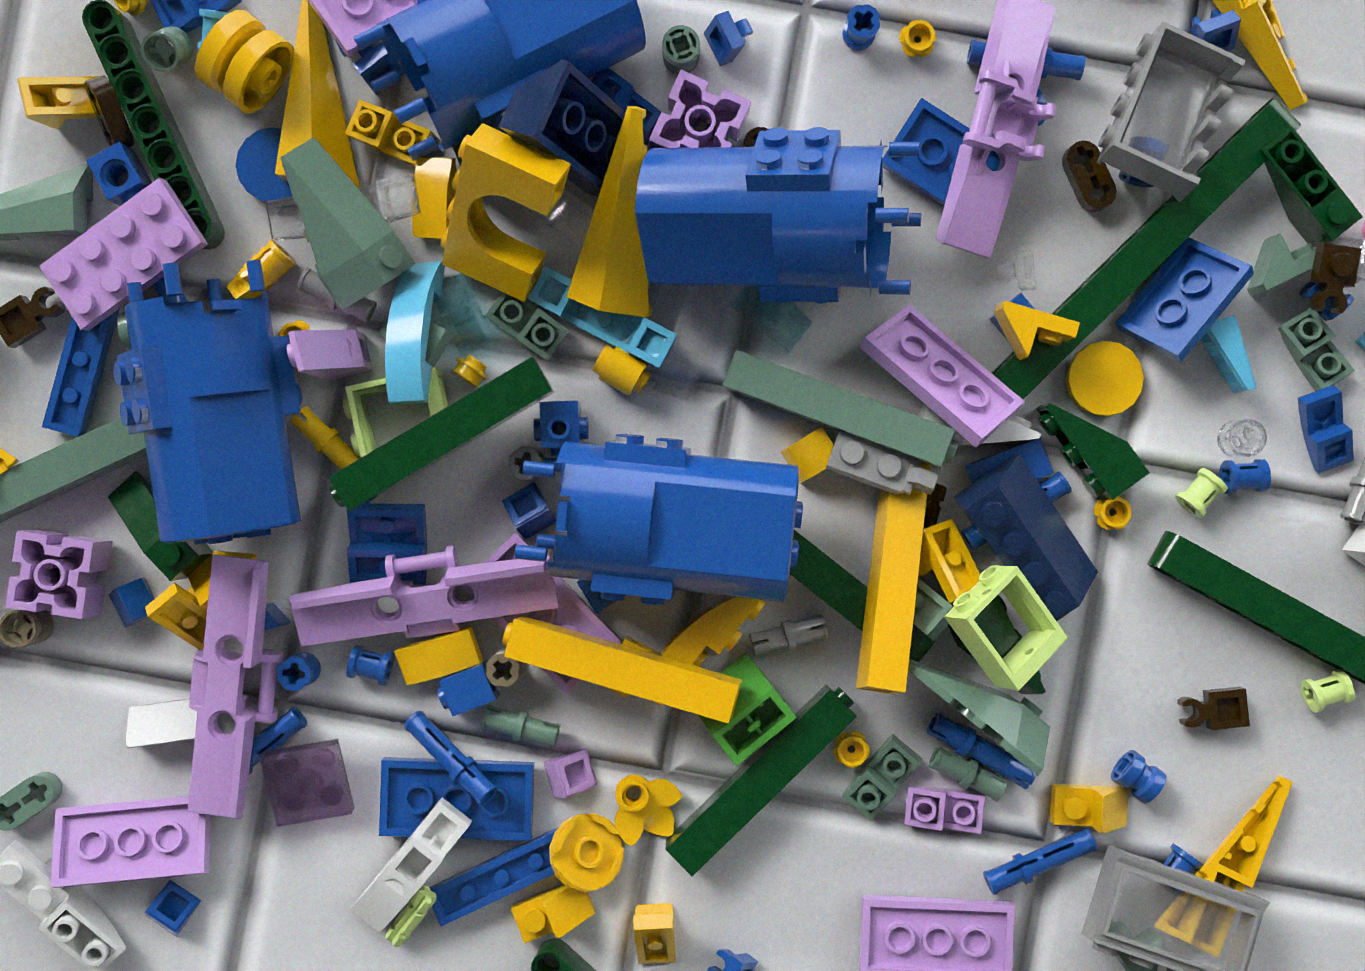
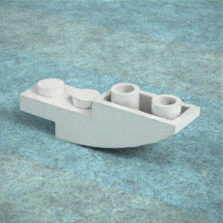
(411, 865)
(66, 913)

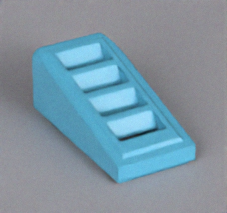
(1229, 354)

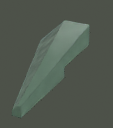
(48, 206)

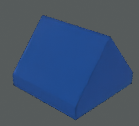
(131, 601)

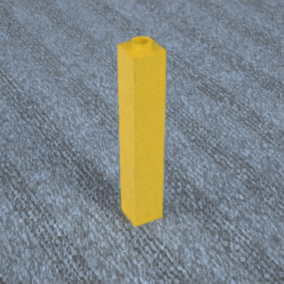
(891, 592)
(622, 668)

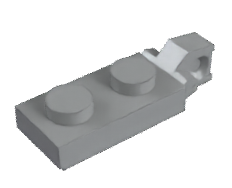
(879, 466)

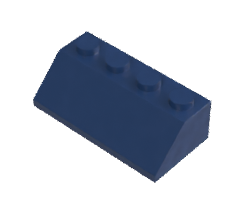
(568, 119)
(1028, 533)

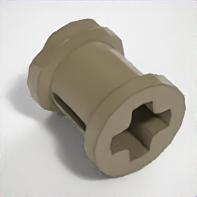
(506, 679)

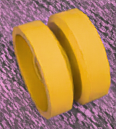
(244, 61)

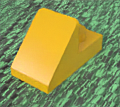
(55, 99)
(1022, 324)
(948, 558)
(180, 613)
(1089, 806)
(552, 911)
(654, 933)

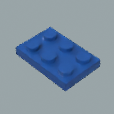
(939, 146)
(1184, 298)

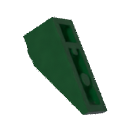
(137, 510)

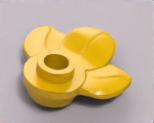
(647, 811)

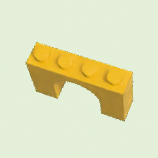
(506, 168)

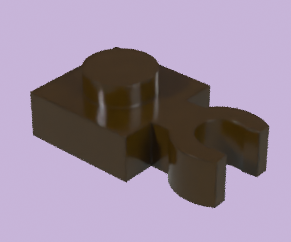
(1334, 269)
(22, 318)
(1221, 709)

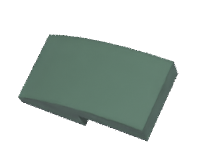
(527, 324)
(1314, 353)
(881, 776)

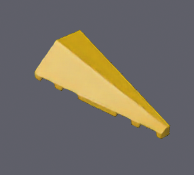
(1261, 34)
(314, 98)
(611, 261)
(1243, 850)

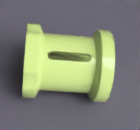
(1201, 493)
(1327, 691)

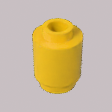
(621, 370)

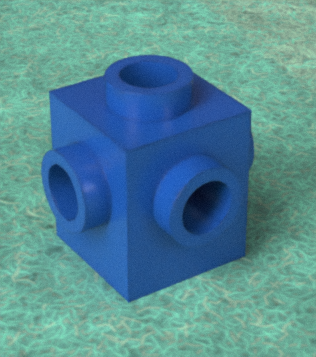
(557, 412)

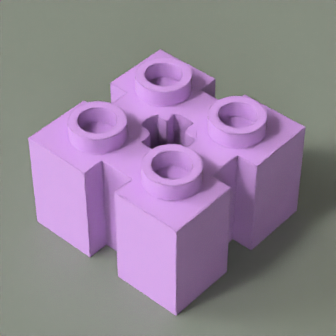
(694, 104)
(39, 583)

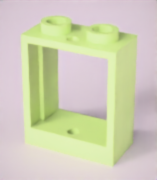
(357, 409)
(1031, 651)

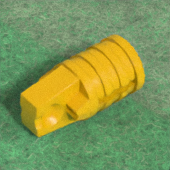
(274, 263)

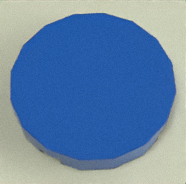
(257, 166)

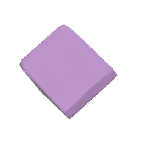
(570, 774)

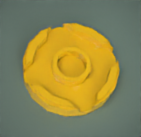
(1104, 378)
(586, 852)

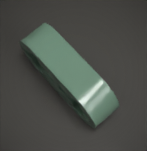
(30, 807)

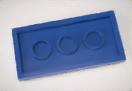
(416, 785)

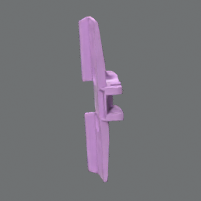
(1001, 123)
(354, 612)
(222, 758)

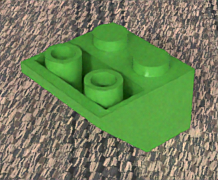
(757, 713)

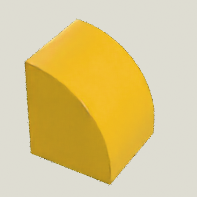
(809, 453)

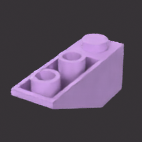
(329, 353)

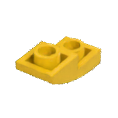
(384, 133)
(435, 191)
(439, 656)

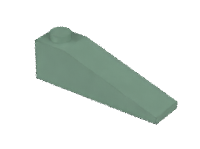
(347, 235)
(996, 713)

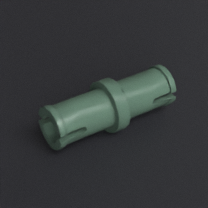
(520, 726)
(967, 773)

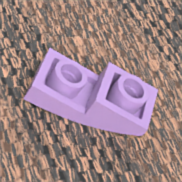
(944, 808)

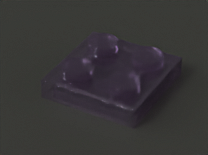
(307, 782)

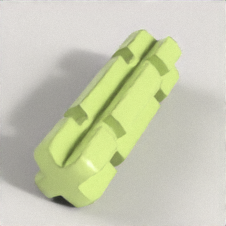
(410, 916)

